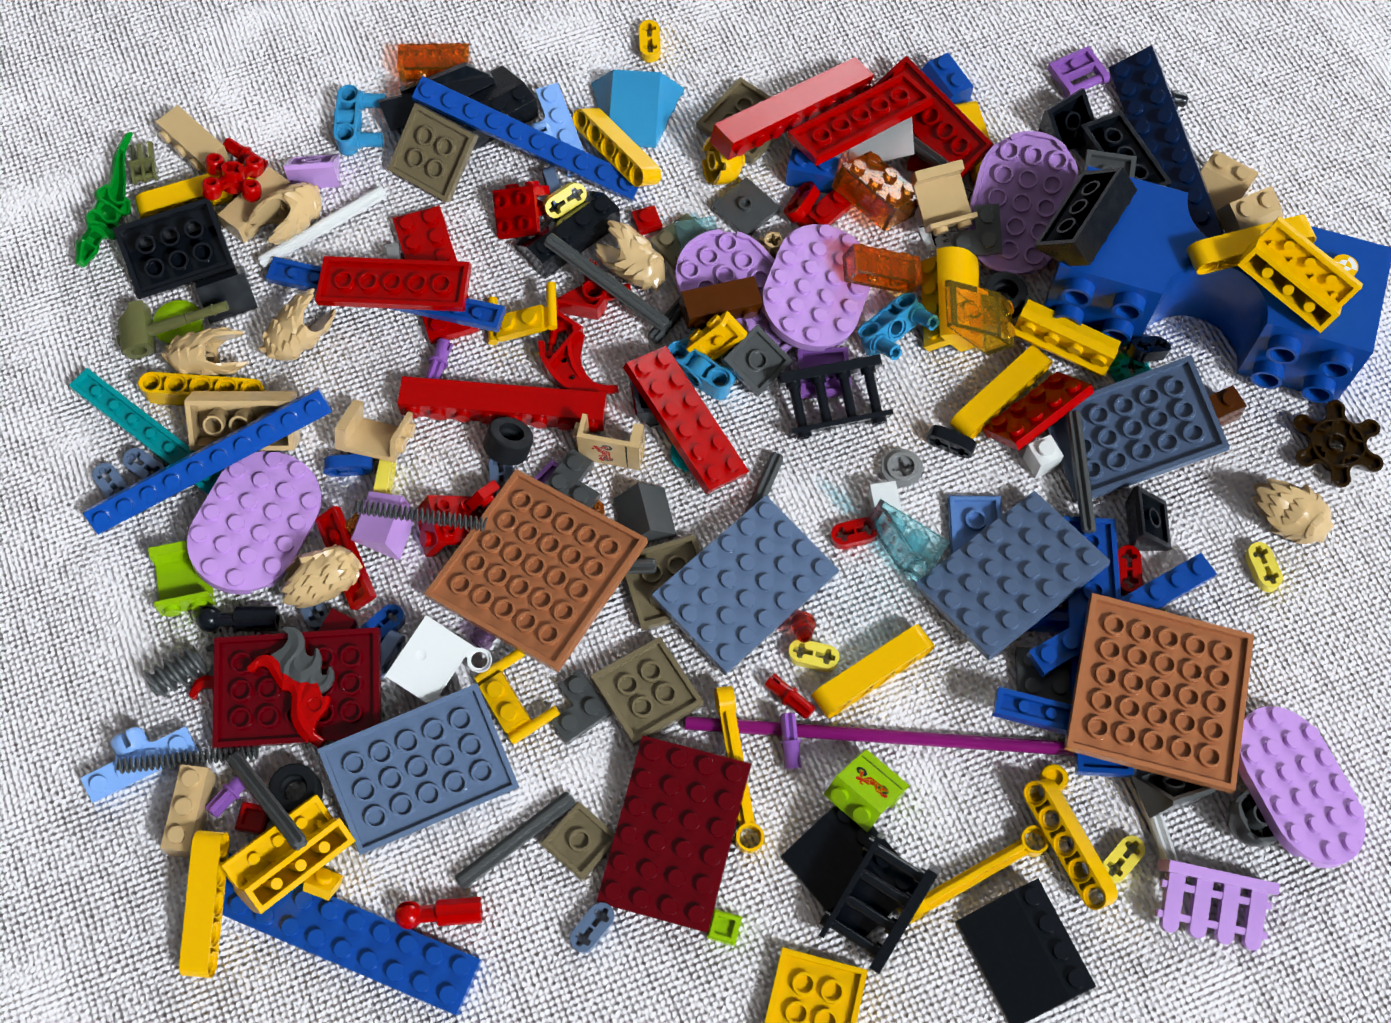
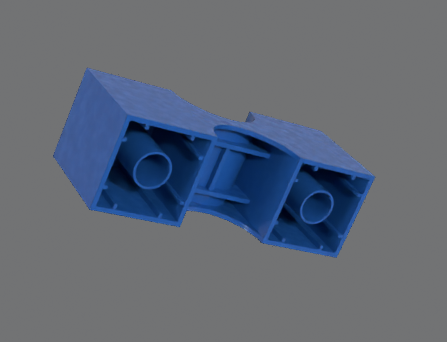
(1149, 277)

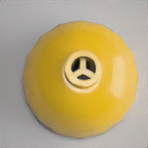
(719, 169)

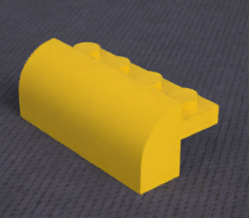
(948, 264)
(1299, 274)
(1066, 339)
(271, 868)

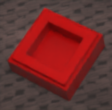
(251, 819)

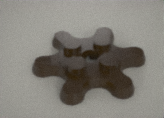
(1351, 436)

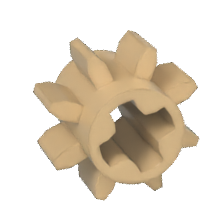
(771, 242)

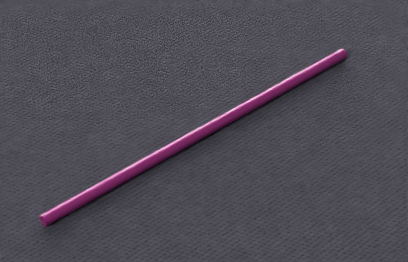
(887, 736)

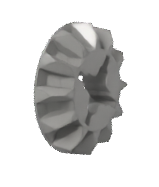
(907, 459)

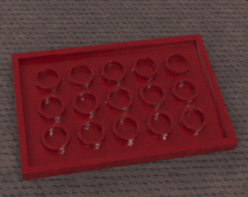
(255, 710)
(674, 833)

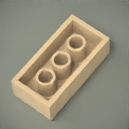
(219, 413)

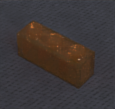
(429, 59)
(882, 268)

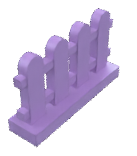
(1228, 903)

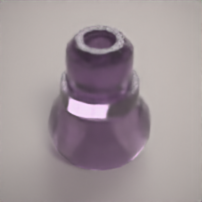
(481, 638)

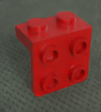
(518, 209)
(435, 537)

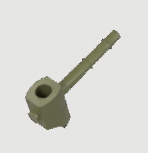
(138, 332)

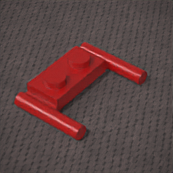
(827, 210)

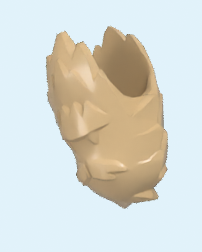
(290, 208)
(635, 260)
(288, 334)
(199, 352)
(1293, 511)
(320, 576)

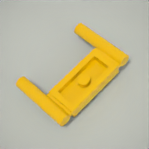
(527, 320)
(507, 704)

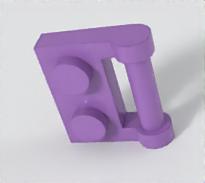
(1076, 66)

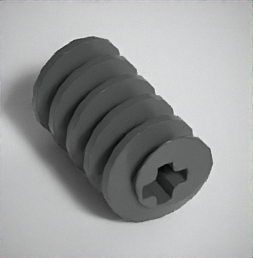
(175, 671)

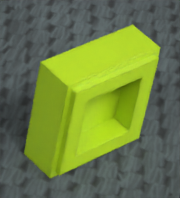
(724, 927)

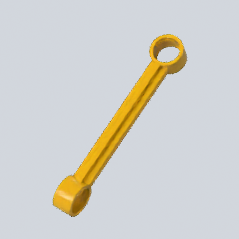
(726, 709)
(980, 872)

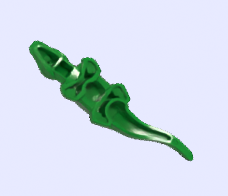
(107, 208)

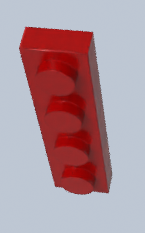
(333, 531)

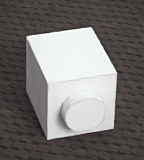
(1042, 456)
(886, 491)

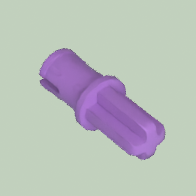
(439, 359)
(790, 741)
(226, 796)

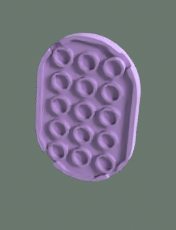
(1029, 180)
(726, 257)
(808, 292)
(254, 522)
(1300, 788)

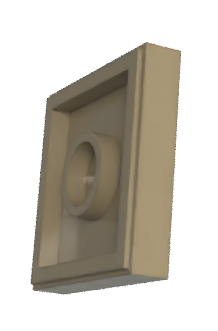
(579, 841)

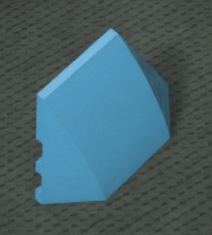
(638, 102)

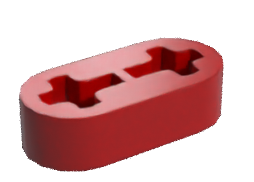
(801, 202)
(855, 539)
(1133, 570)

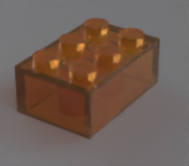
(876, 190)

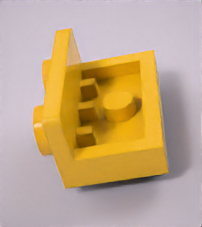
(717, 337)

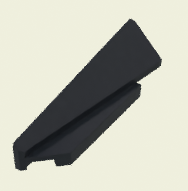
(460, 78)

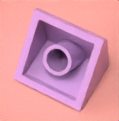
(316, 169)
(383, 534)

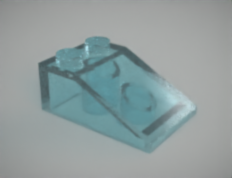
(908, 542)

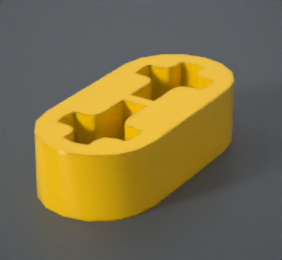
(653, 41)

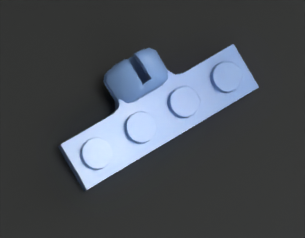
(557, 119)
(109, 780)

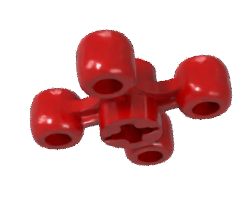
(232, 177)

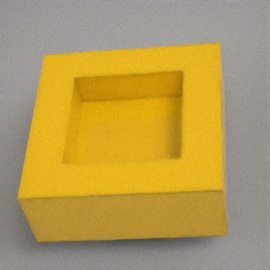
(323, 883)

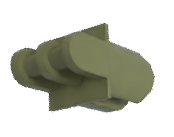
(143, 167)

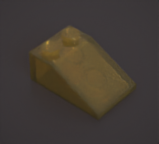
(980, 316)

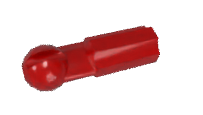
(443, 912)

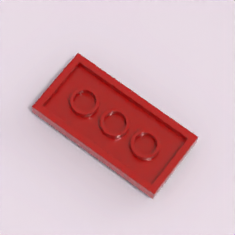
(1038, 410)

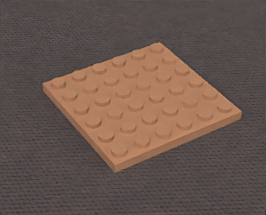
(537, 570)
(1160, 693)

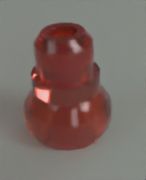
(803, 626)

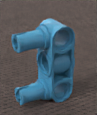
(348, 120)
(892, 323)
(702, 370)

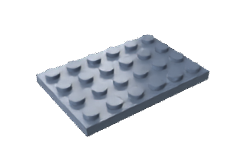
(1143, 428)
(1012, 575)
(745, 584)
(418, 768)

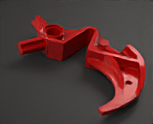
(580, 304)

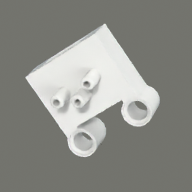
(432, 660)

